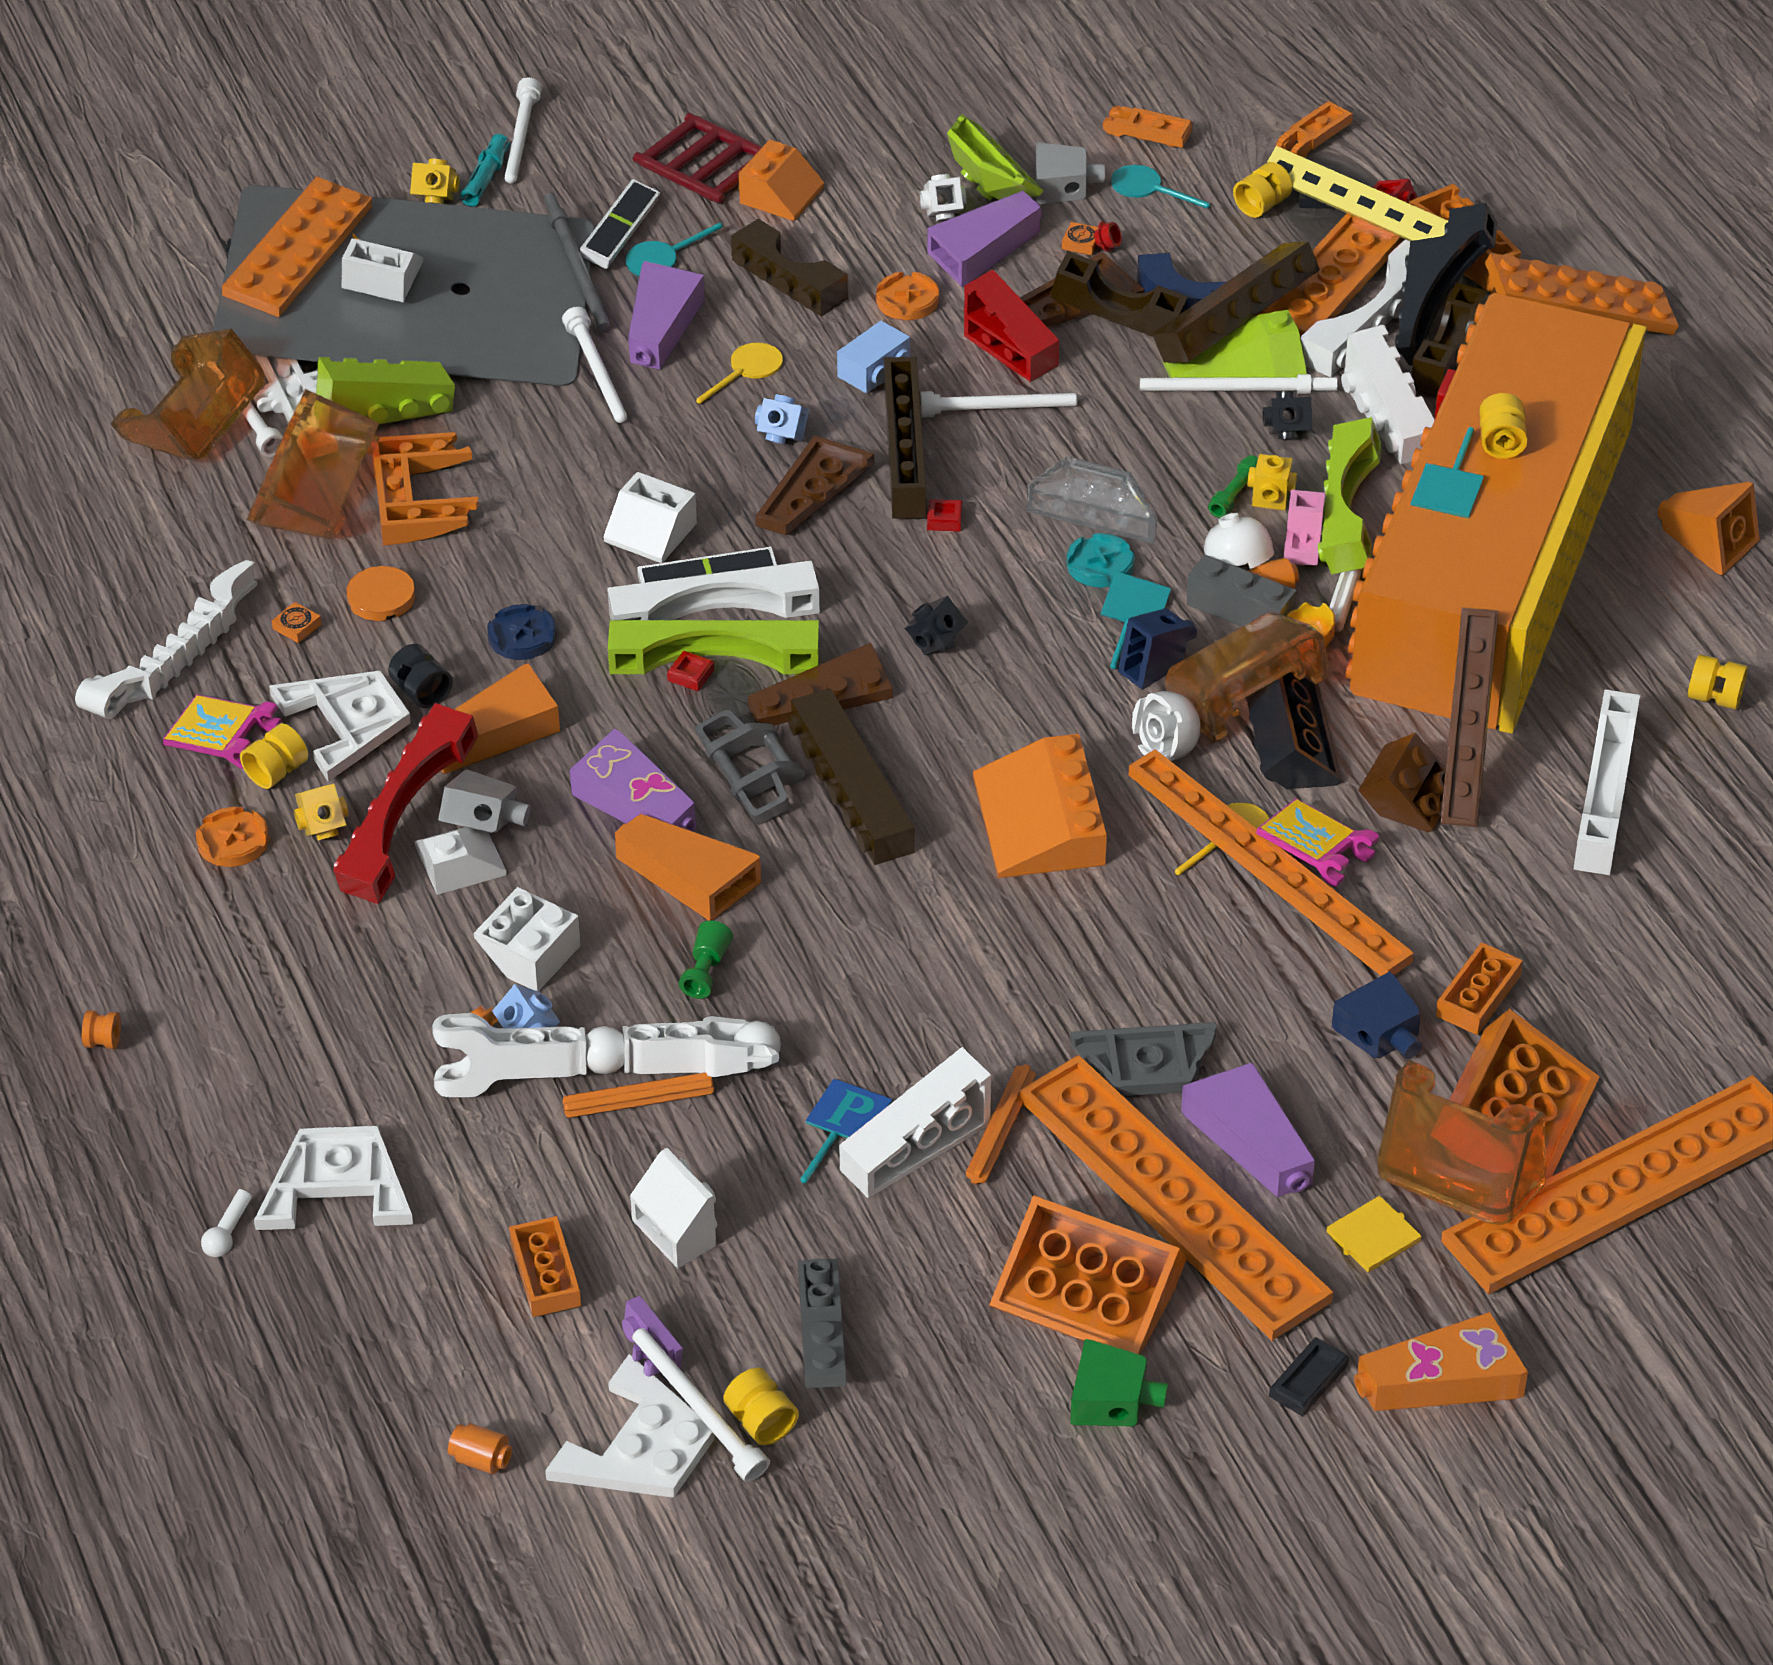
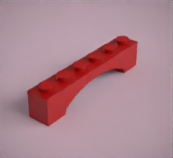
(441, 740)

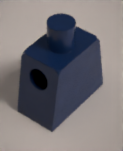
(1154, 645)
(1379, 1018)

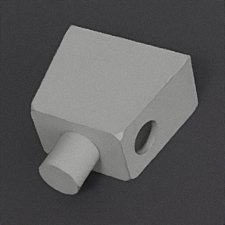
(1064, 173)
(481, 803)

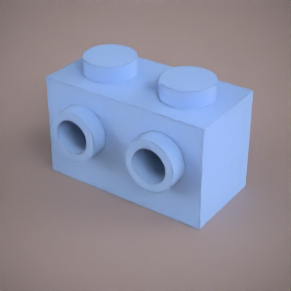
(863, 358)

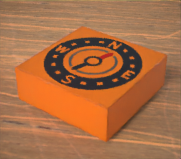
(1079, 238)
(296, 622)

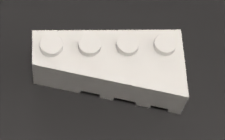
(1385, 392)
(919, 1125)

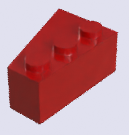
(1008, 327)

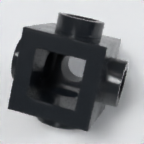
(1300, 415)
(936, 625)

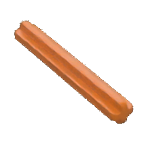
(637, 1095)
(999, 1125)

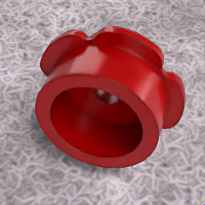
(1108, 236)

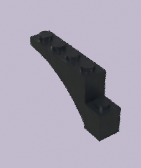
(1436, 267)

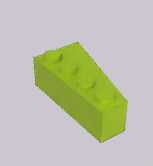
(386, 390)

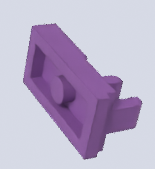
(641, 1316)

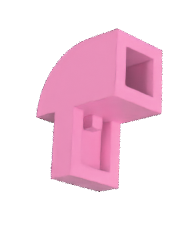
(1304, 527)

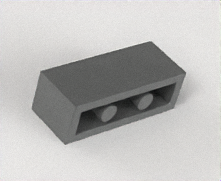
(1235, 593)

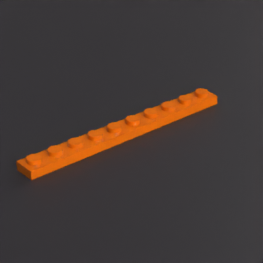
(1271, 864)

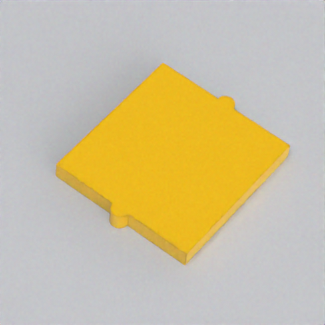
(1373, 1234)

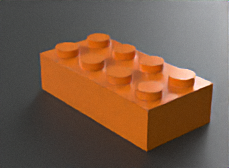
(1479, 988)
(545, 1266)

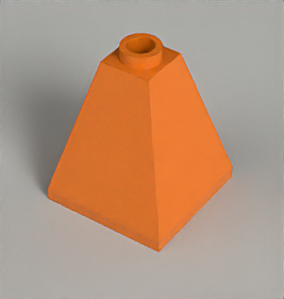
(1713, 523)

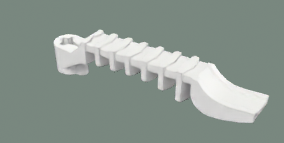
(209, 619)

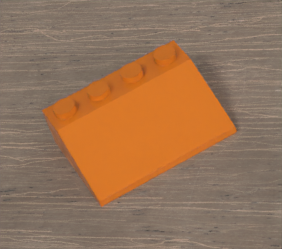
(1041, 809)
(1527, 1068)
(1087, 1277)

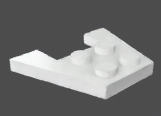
(357, 706)
(335, 1165)
(652, 1449)

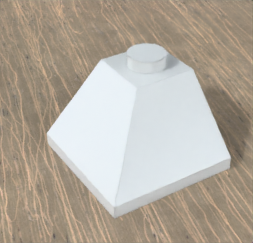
(459, 859)

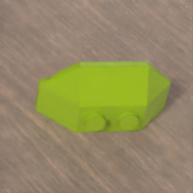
(988, 162)

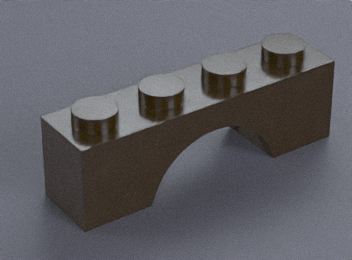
(814, 285)
(1084, 287)
(1437, 357)

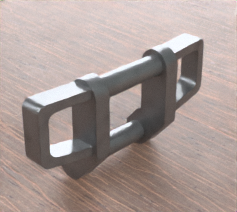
(776, 773)

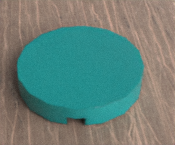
(1097, 559)

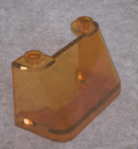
(213, 390)
(314, 468)
(1245, 663)
(1459, 1154)

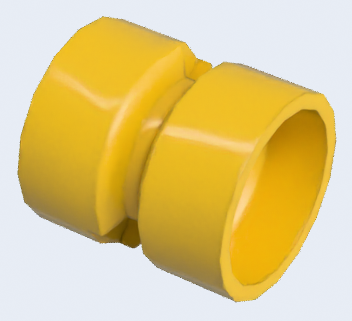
(1262, 189)
(1503, 425)
(1705, 679)
(273, 756)
(760, 1406)

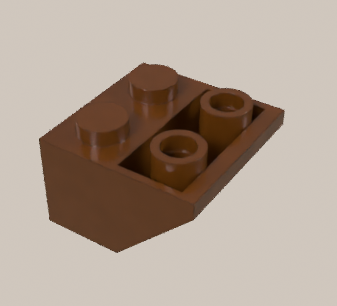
(1406, 783)

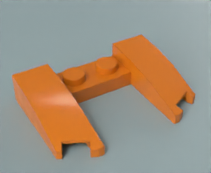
(407, 455)

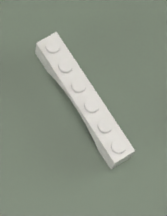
(1326, 340)
(777, 589)
(1606, 782)

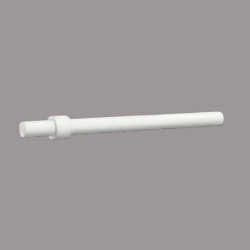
(1302, 384)

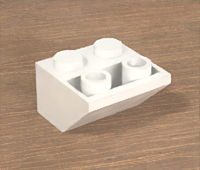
(379, 270)
(651, 517)
(529, 938)
(675, 1209)

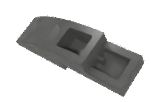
(821, 1323)

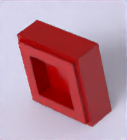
(944, 515)
(690, 670)

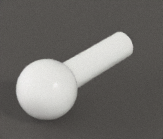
(218, 1240)

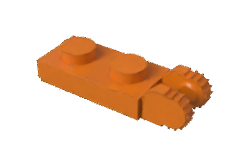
(1148, 126)
(1315, 129)

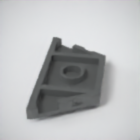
(1146, 1057)

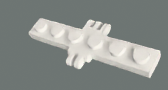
(284, 385)

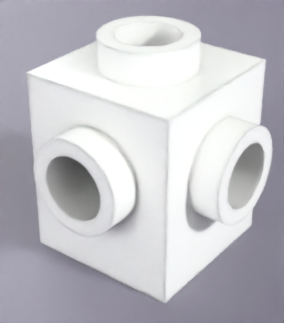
(953, 192)

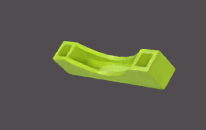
(1354, 453)
(647, 644)

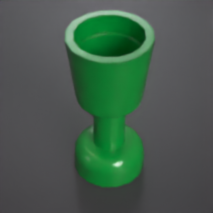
(708, 950)

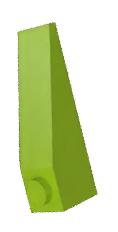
(1257, 349)

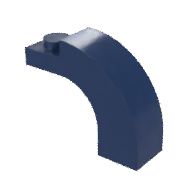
(1159, 270)

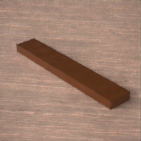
(1469, 717)

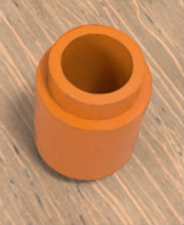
(1279, 571)
(480, 1448)

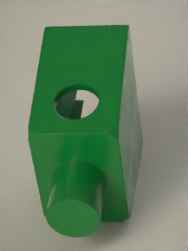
(1112, 1387)

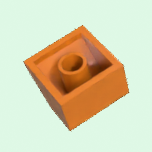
(779, 181)

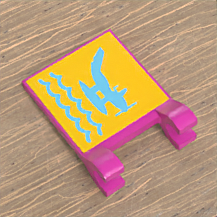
(219, 726)
(1317, 839)

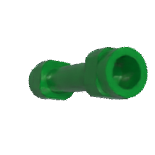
(1223, 501)

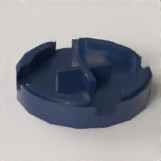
(521, 632)

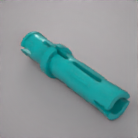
(488, 162)

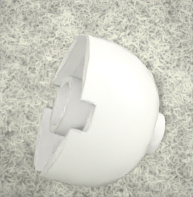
(1239, 541)
(1166, 724)

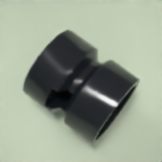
(420, 675)

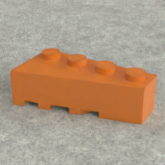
(1439, 204)

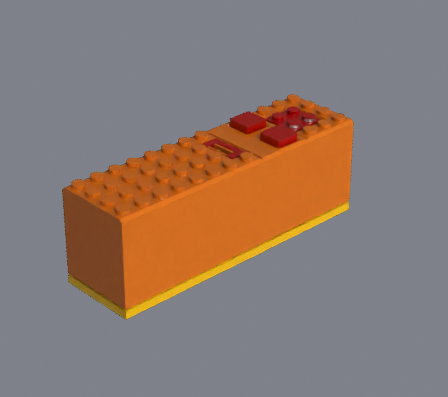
(1528, 517)

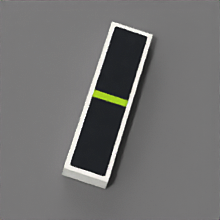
(619, 223)
(707, 565)

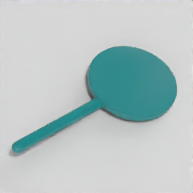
(1142, 181)
(661, 252)

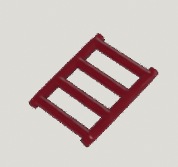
(694, 182)

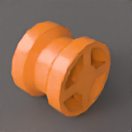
(101, 1029)

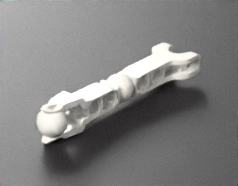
(710, 1046)

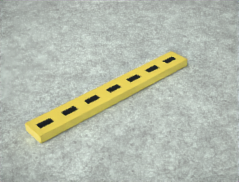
(1358, 198)

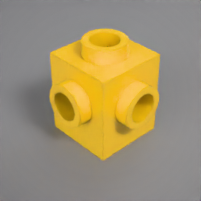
(425, 176)
(1275, 475)
(307, 811)

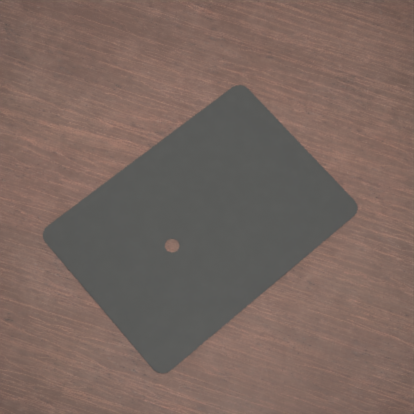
(497, 331)

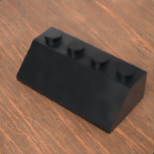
(1293, 734)

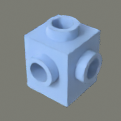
(781, 419)
(525, 1009)

